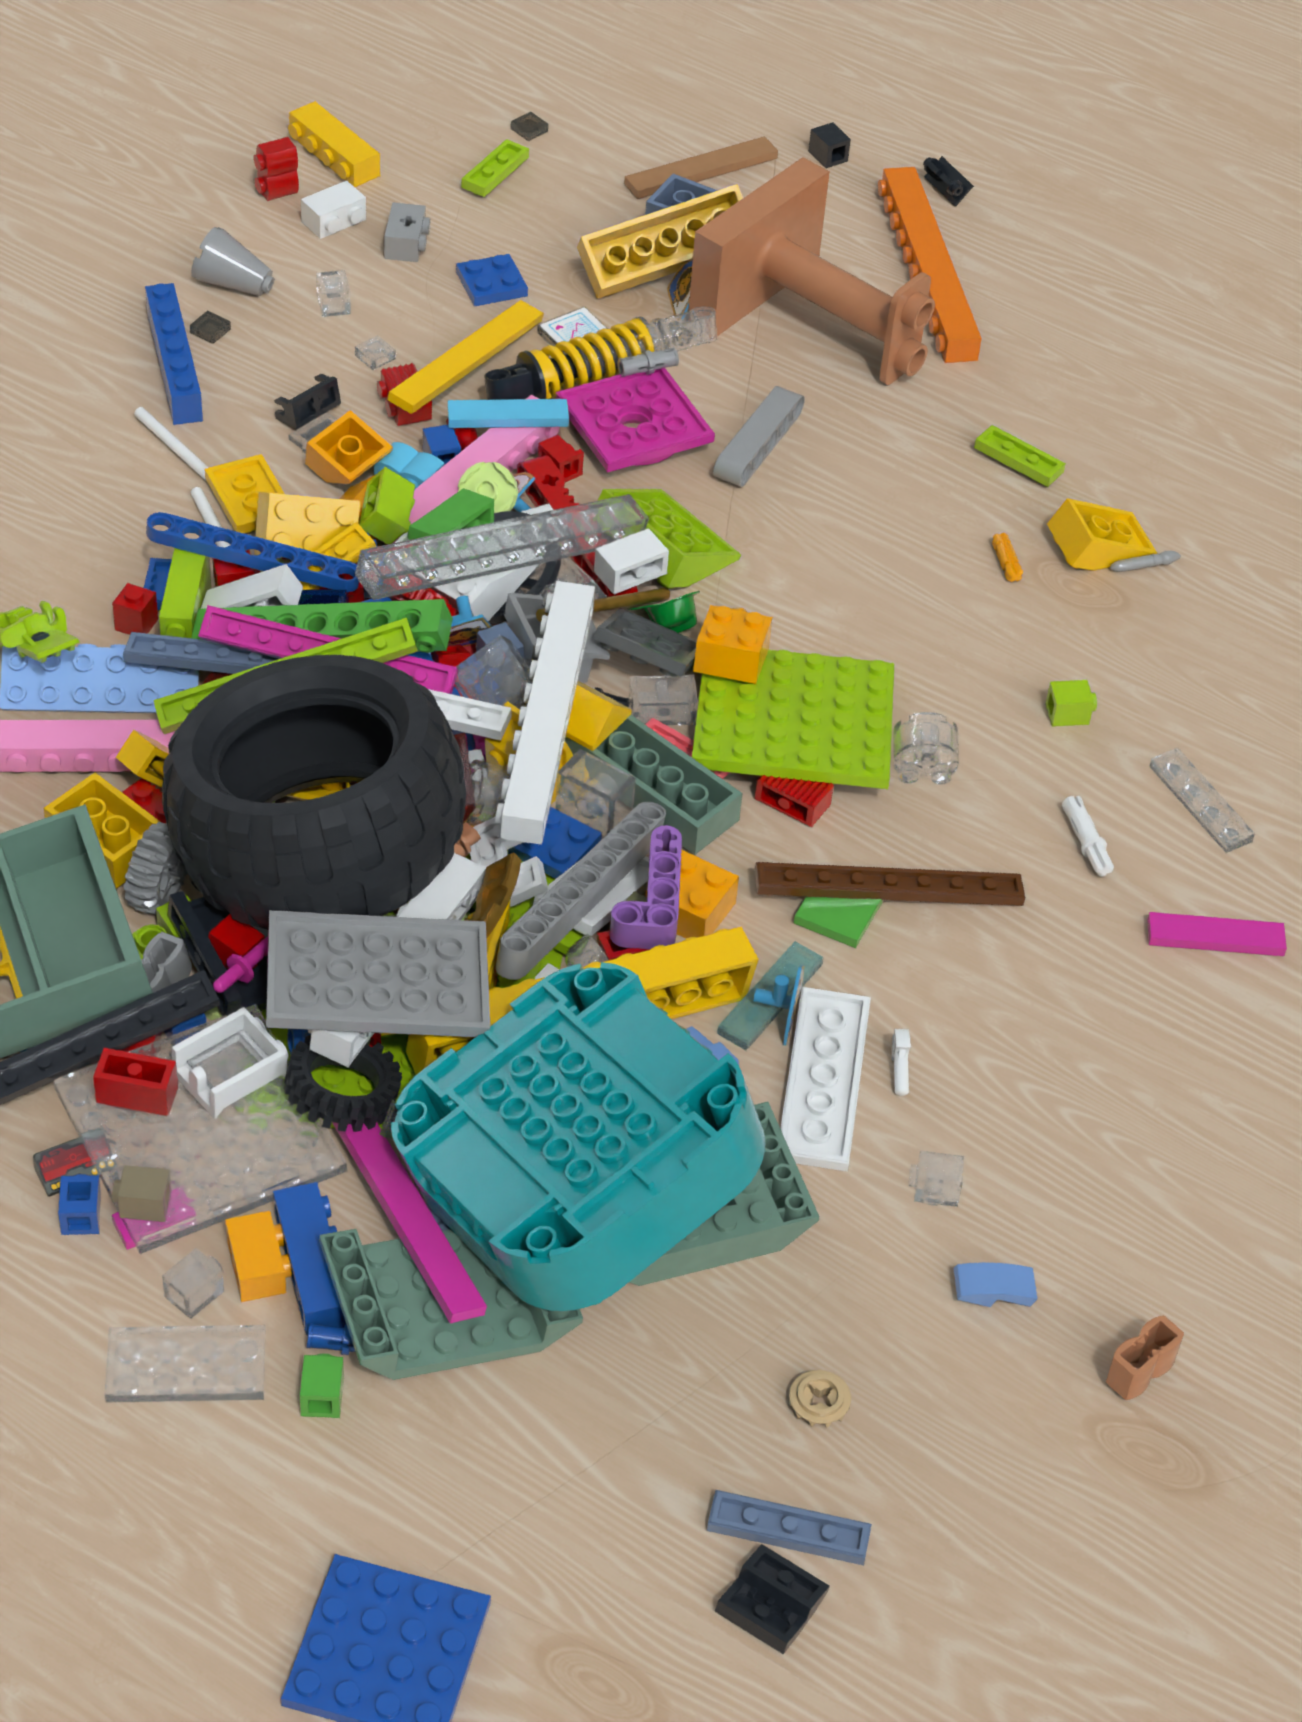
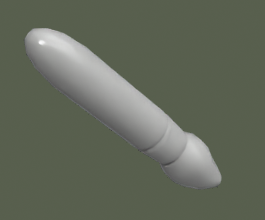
(1164, 558)

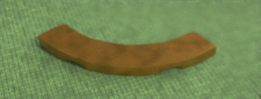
(496, 891)

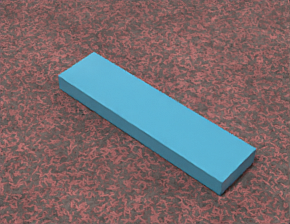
(508, 413)

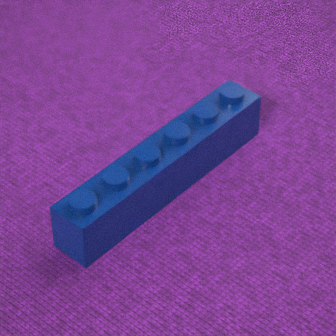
(173, 354)

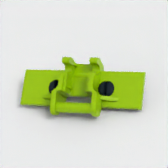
(36, 633)

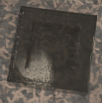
(529, 126)
(210, 327)

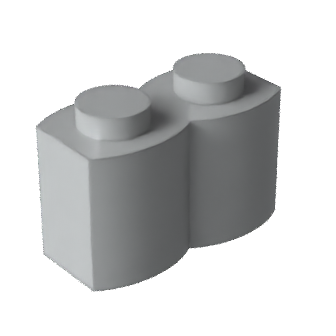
(166, 961)

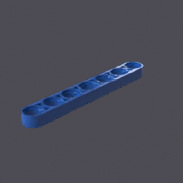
(242, 542)

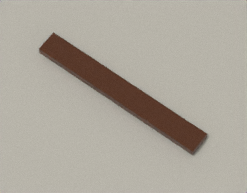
(889, 883)

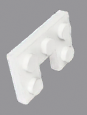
(493, 848)

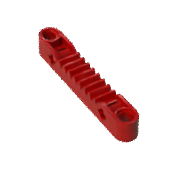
(549, 489)

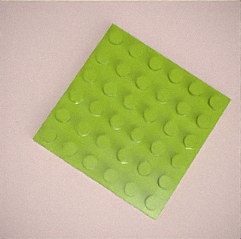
(800, 720)

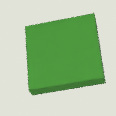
(838, 917)

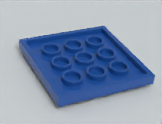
(385, 1646)

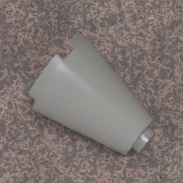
(231, 265)

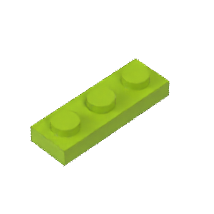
(495, 168)
(1019, 455)

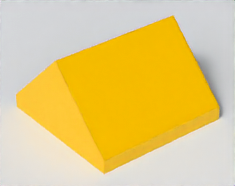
(594, 717)

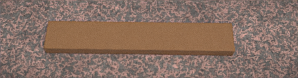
(703, 165)

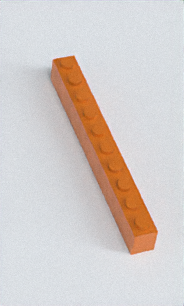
(926, 252)

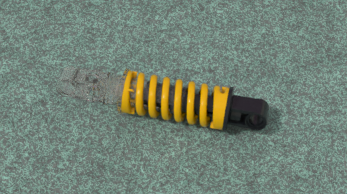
(597, 354)

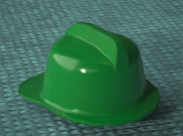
(675, 614)

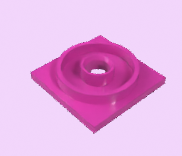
(652, 400)

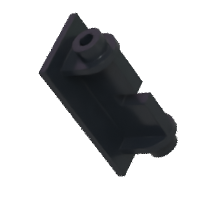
(946, 179)

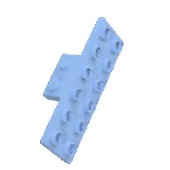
(87, 682)

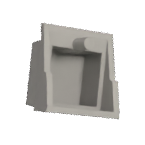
(522, 620)

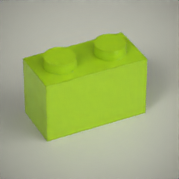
(387, 506)

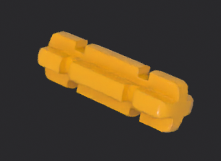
(1007, 557)

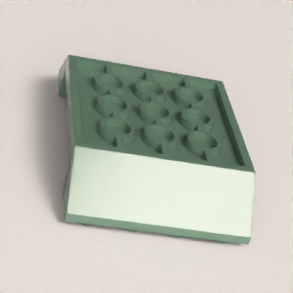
(401, 1325)

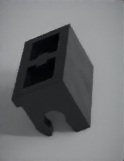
(310, 403)

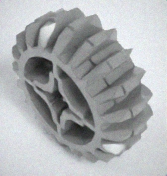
(153, 871)

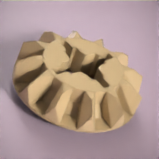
(819, 1384)

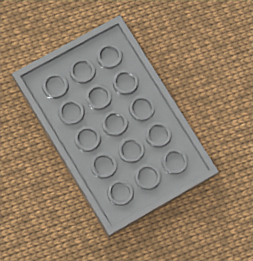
(377, 974)

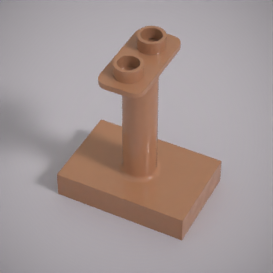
(775, 244)

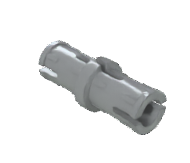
(648, 362)

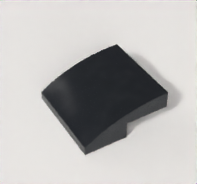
(772, 1598)

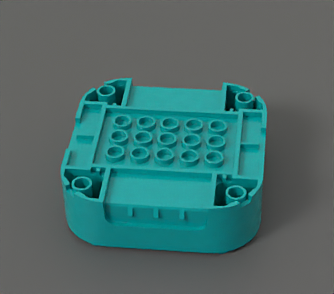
(578, 1137)

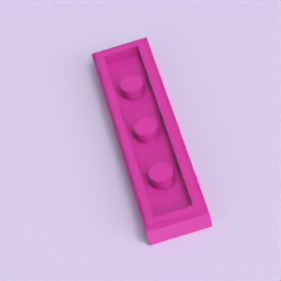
(1216, 934)

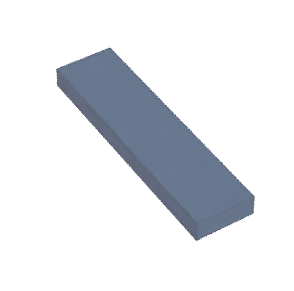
(789, 1527)

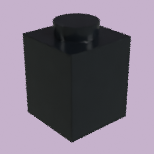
(829, 145)

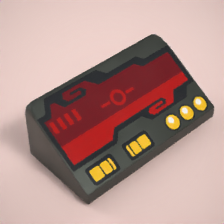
(62, 1160)

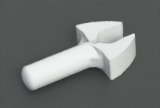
(900, 1051)

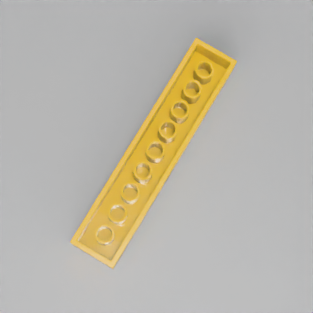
(675, 977)

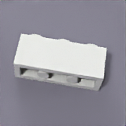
(267, 588)

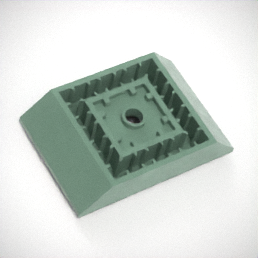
(754, 1223)

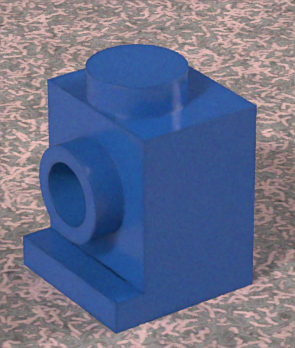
(79, 1204)

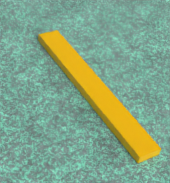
(465, 357)

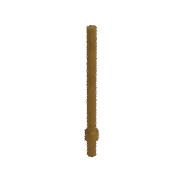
(623, 600)

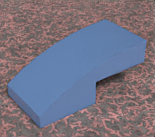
(989, 1282)

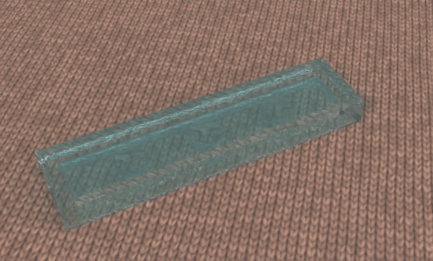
(751, 1018)

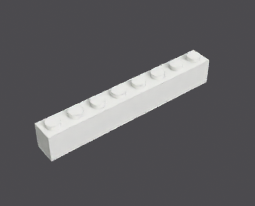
(444, 898)

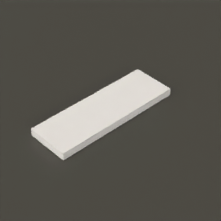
(825, 1077)

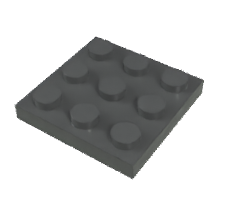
(647, 642)

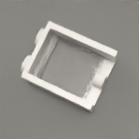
(229, 1060)

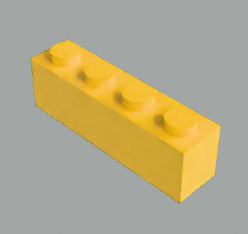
(334, 144)

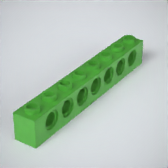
(428, 619)

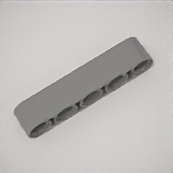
(758, 436)

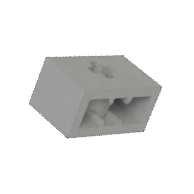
(406, 232)

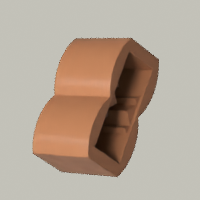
(1144, 1357)

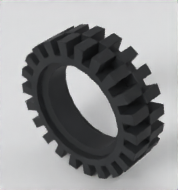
(342, 1108)

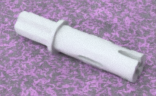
(1092, 844)

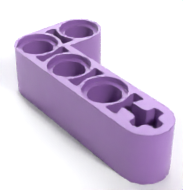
(655, 921)

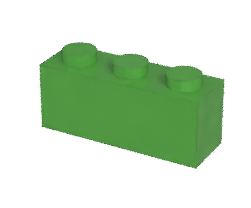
(458, 512)

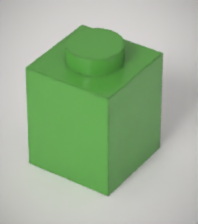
(322, 1386)

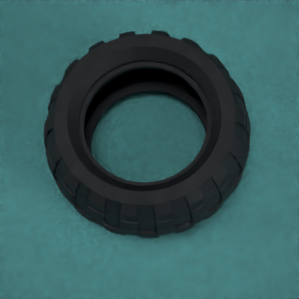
(301, 729)

